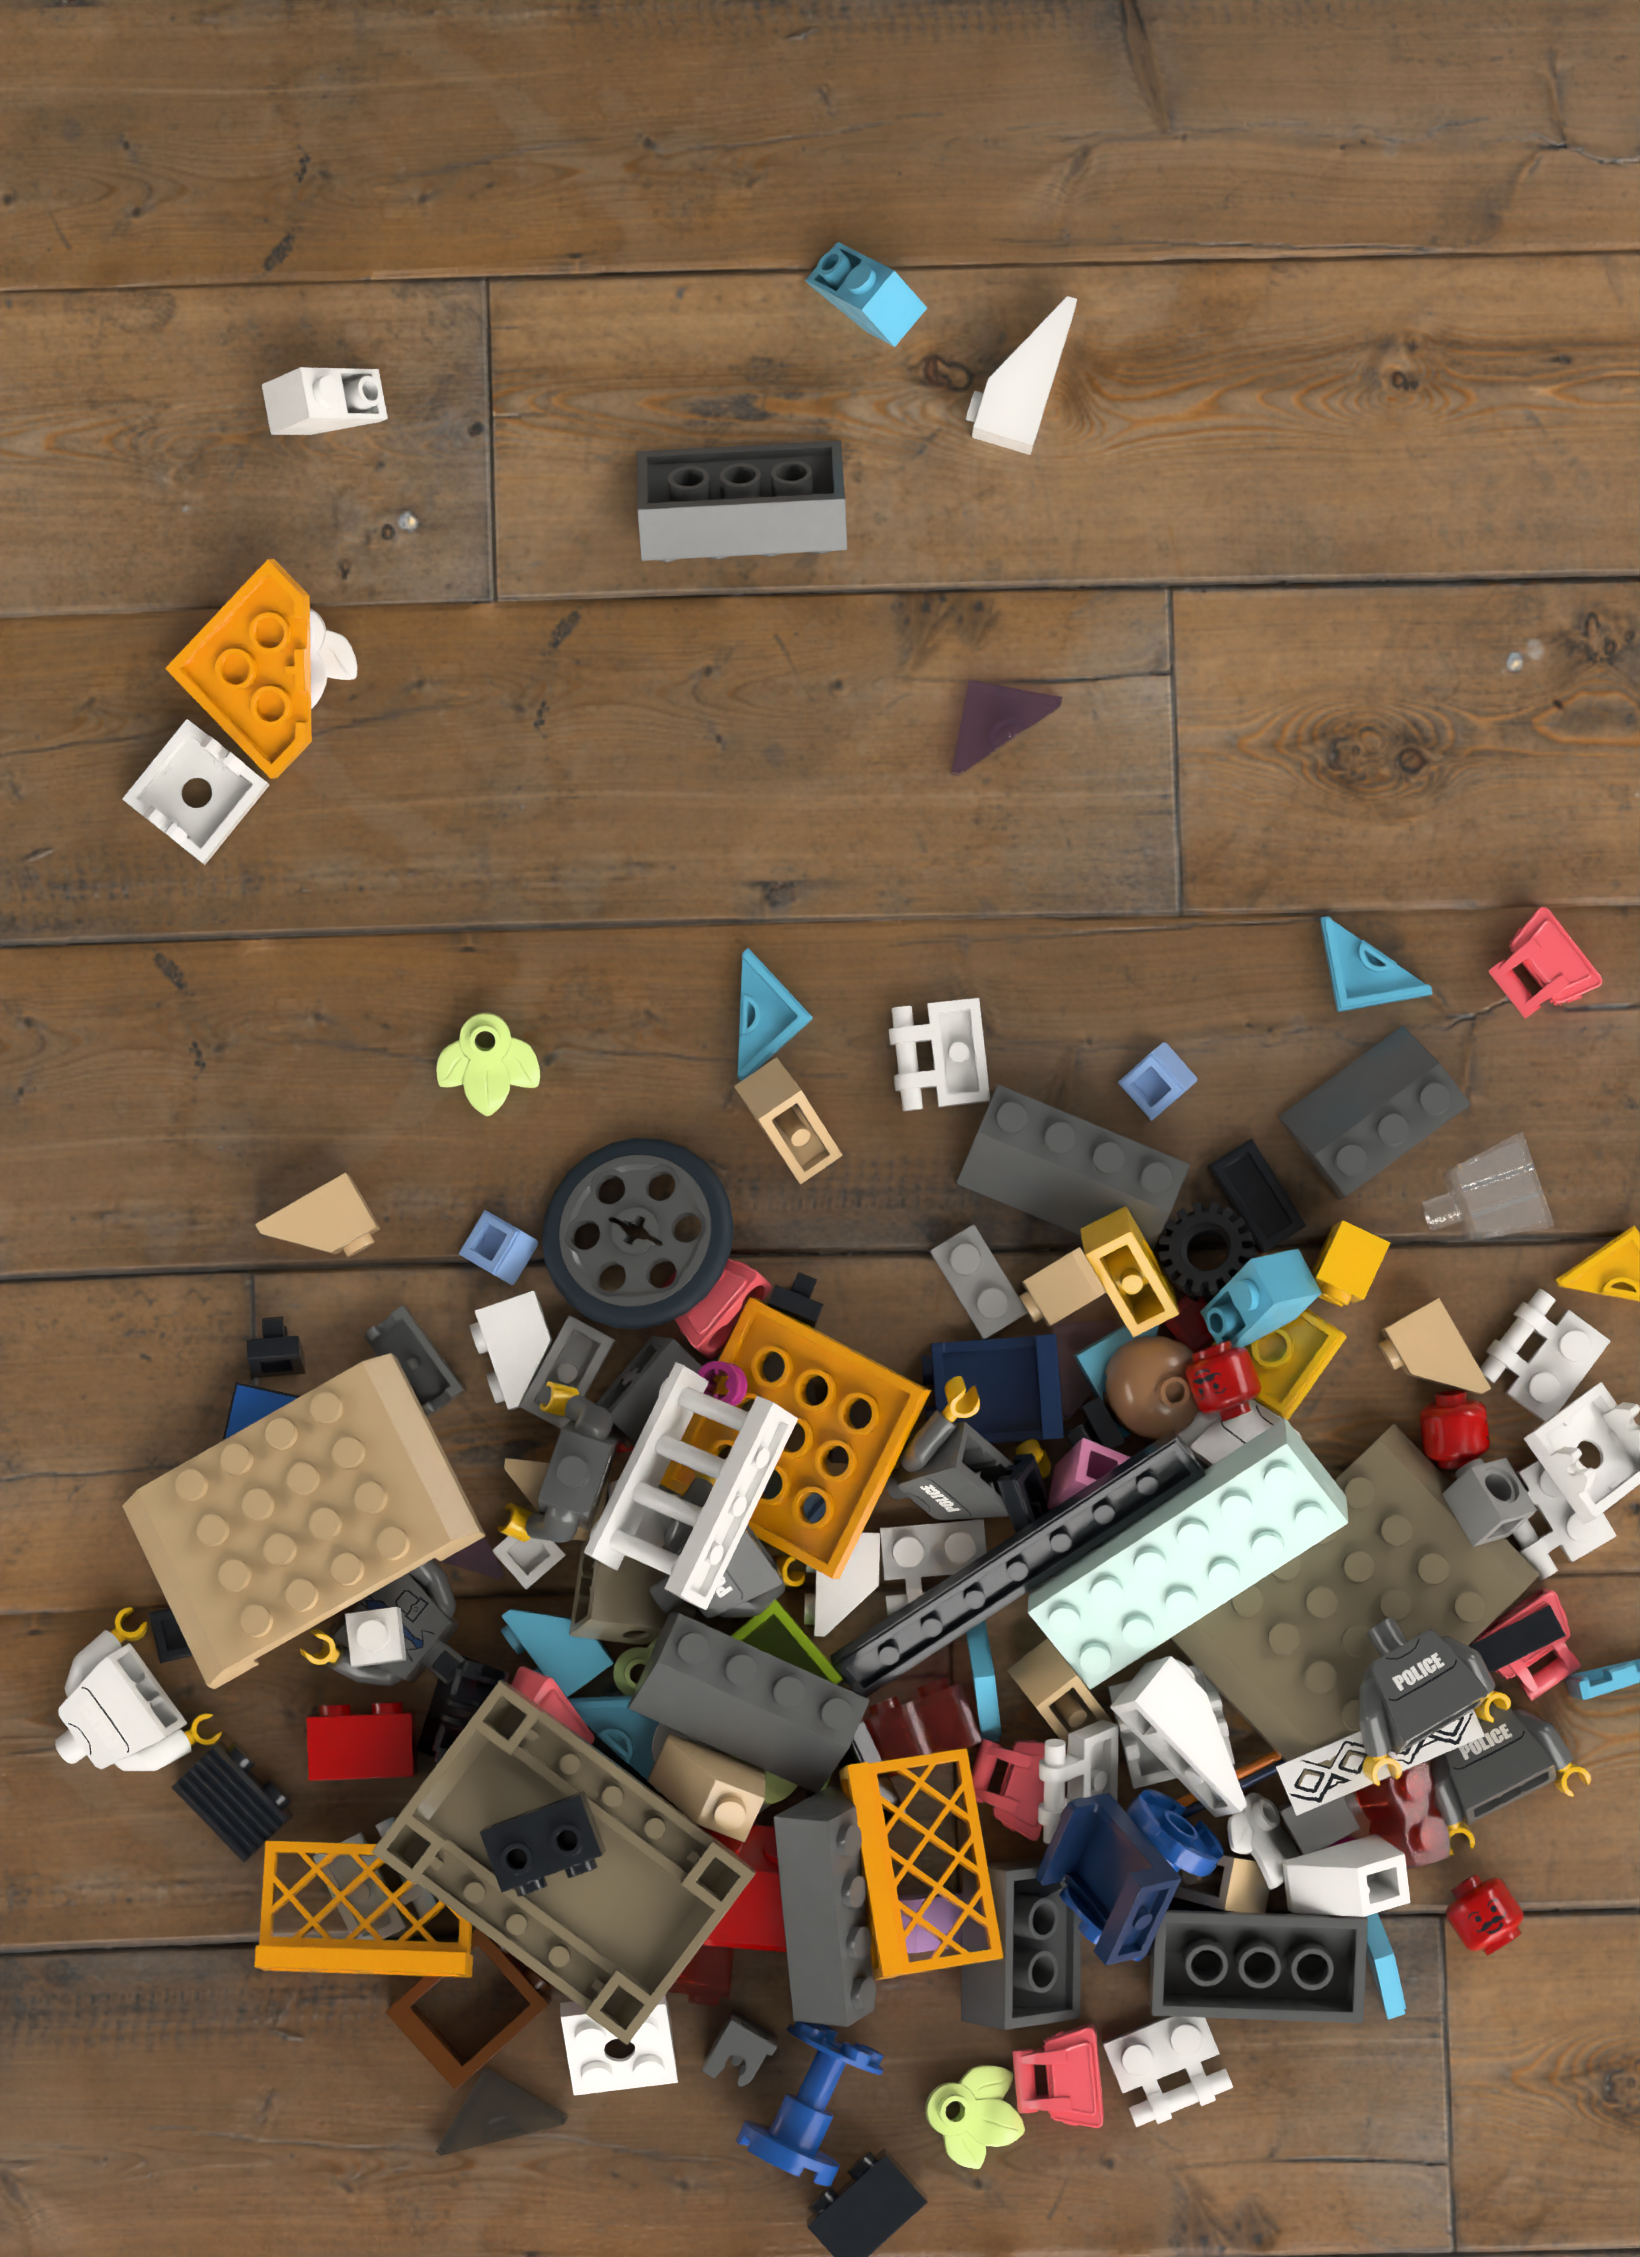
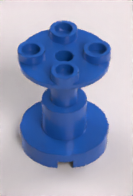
(1179, 1842)
(802, 2119)

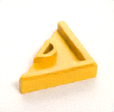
(1609, 1270)

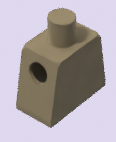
(618, 1603)

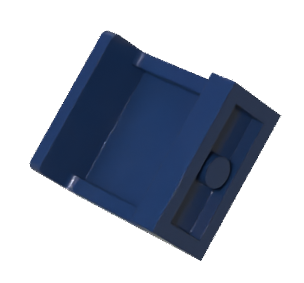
(1013, 1380)
(1112, 1874)

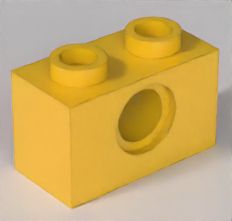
(1348, 1263)
(1129, 1271)

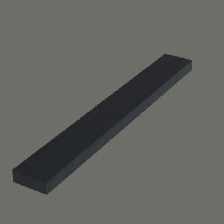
(1018, 1564)

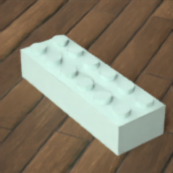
(1189, 1554)

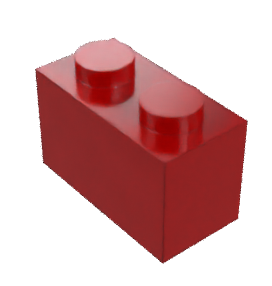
(361, 1743)

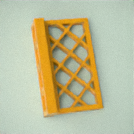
(882, 1905)
(352, 1954)

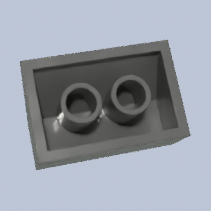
(1373, 1111)
(1041, 1954)

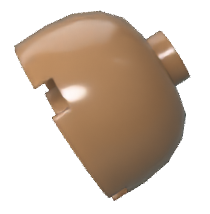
(1149, 1387)

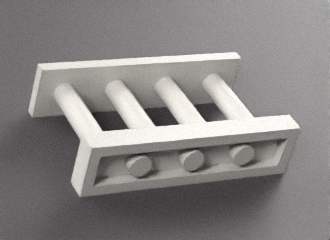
(729, 1505)

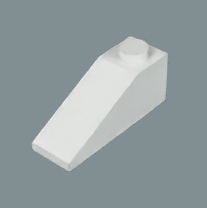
(1019, 389)
(1180, 1728)

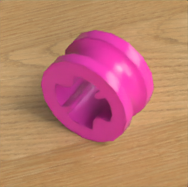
(735, 1383)

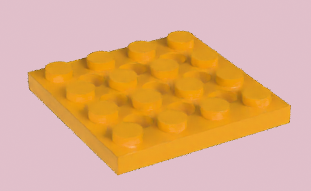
(871, 1450)

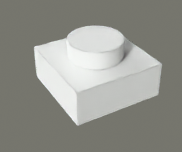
(528, 1559)
(375, 1637)

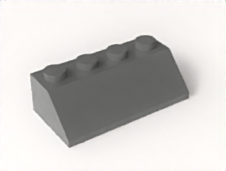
(741, 501)
(1068, 1167)
(747, 1702)
(825, 1910)
(1259, 1966)

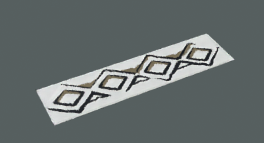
(1339, 1766)

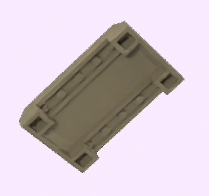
(1297, 1638)
(600, 1937)

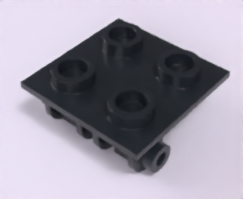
(456, 1704)

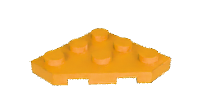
(256, 668)

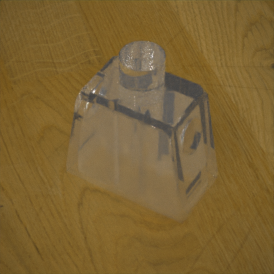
(1492, 1194)

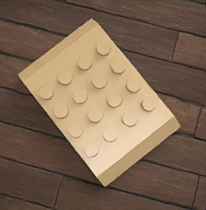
(300, 1516)

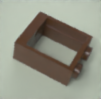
(437, 2047)

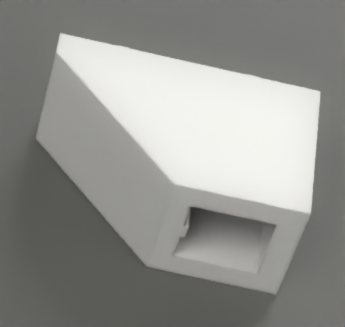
(323, 400)
(517, 1344)
(838, 1597)
(1347, 1879)

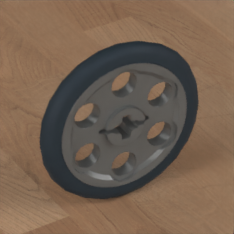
(697, 1262)

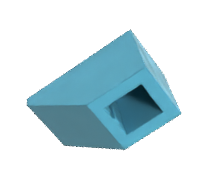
(867, 293)
(1261, 1298)
(557, 1654)

